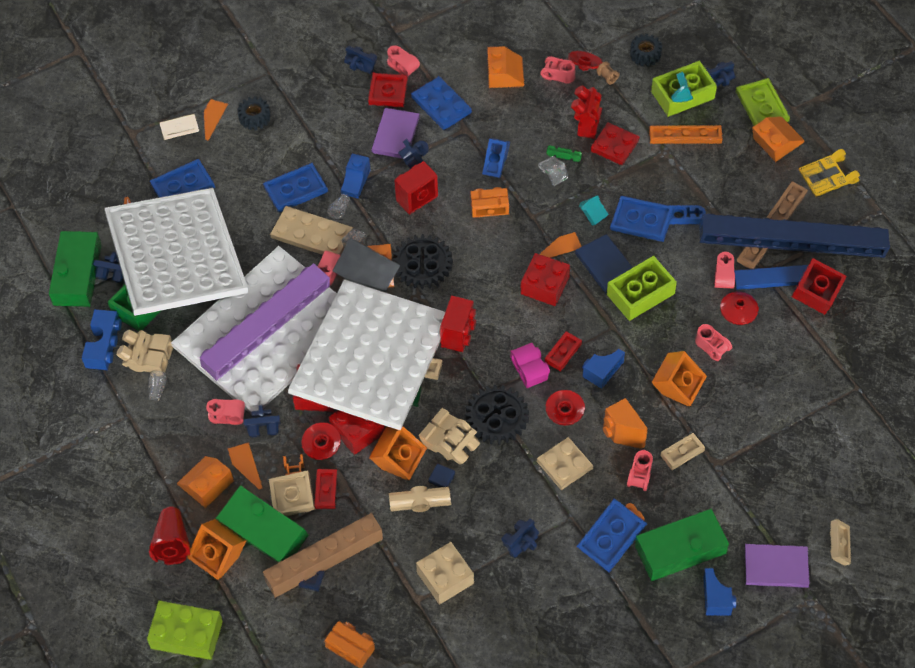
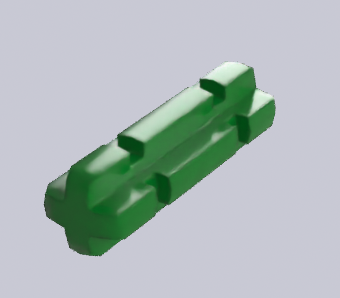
(564, 153)

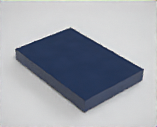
(603, 260)

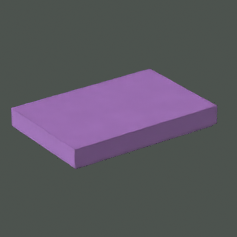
(393, 130)
(776, 565)

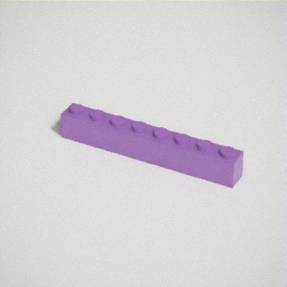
(264, 321)

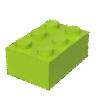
(700, 84)
(641, 288)
(185, 630)

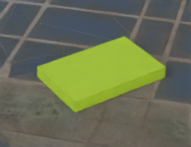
(761, 101)

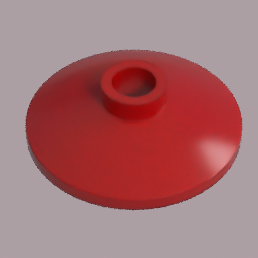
(584, 60)
(739, 314)
(565, 400)
(321, 433)

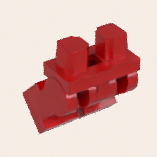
(587, 111)

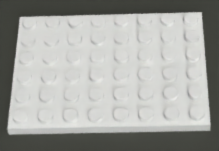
(175, 251)
(369, 355)
(275, 361)

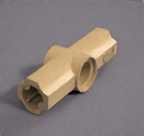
(419, 499)

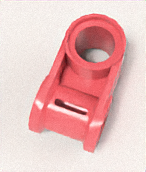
(402, 61)
(559, 70)
(328, 263)
(725, 271)
(715, 344)
(227, 411)
(640, 473)

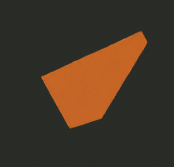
(212, 115)
(562, 245)
(243, 461)

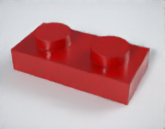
(563, 351)
(326, 489)

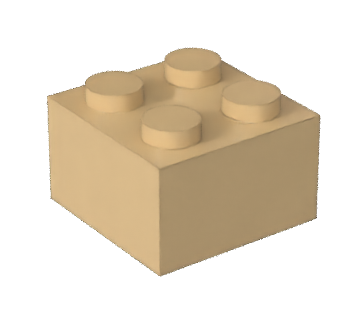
(445, 573)

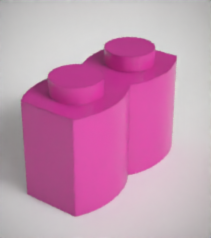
(529, 365)

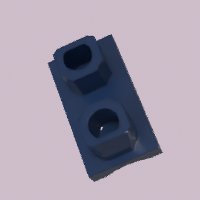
(359, 60)
(722, 73)
(412, 154)
(104, 268)
(271, 422)
(523, 538)

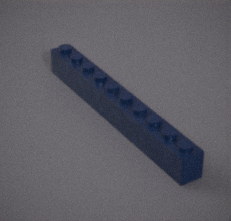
(794, 235)

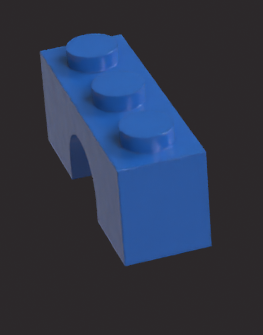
(100, 353)

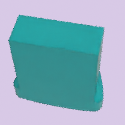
(684, 93)
(593, 210)

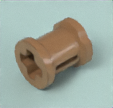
(608, 73)

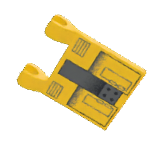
(826, 175)

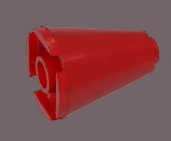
(170, 538)

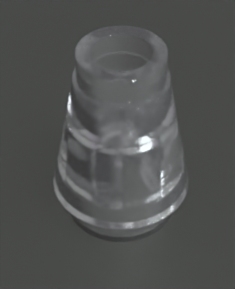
(338, 207)
(156, 384)

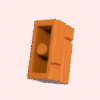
(489, 202)
(350, 644)

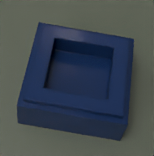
(441, 476)
(314, 582)

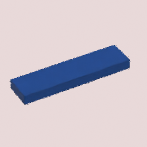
(768, 277)

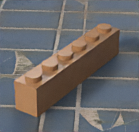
(323, 555)

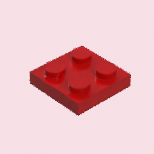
(388, 90)
(615, 143)

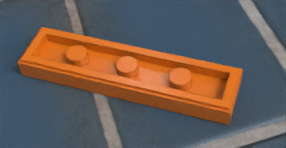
(686, 134)

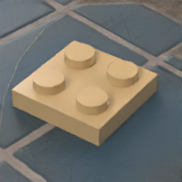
(564, 463)
(292, 493)

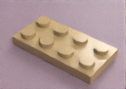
(310, 231)

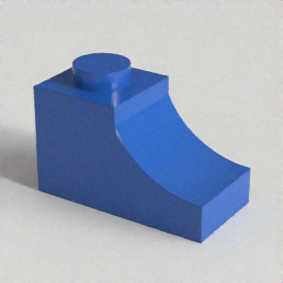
(495, 157)
(356, 175)
(601, 368)
(717, 597)

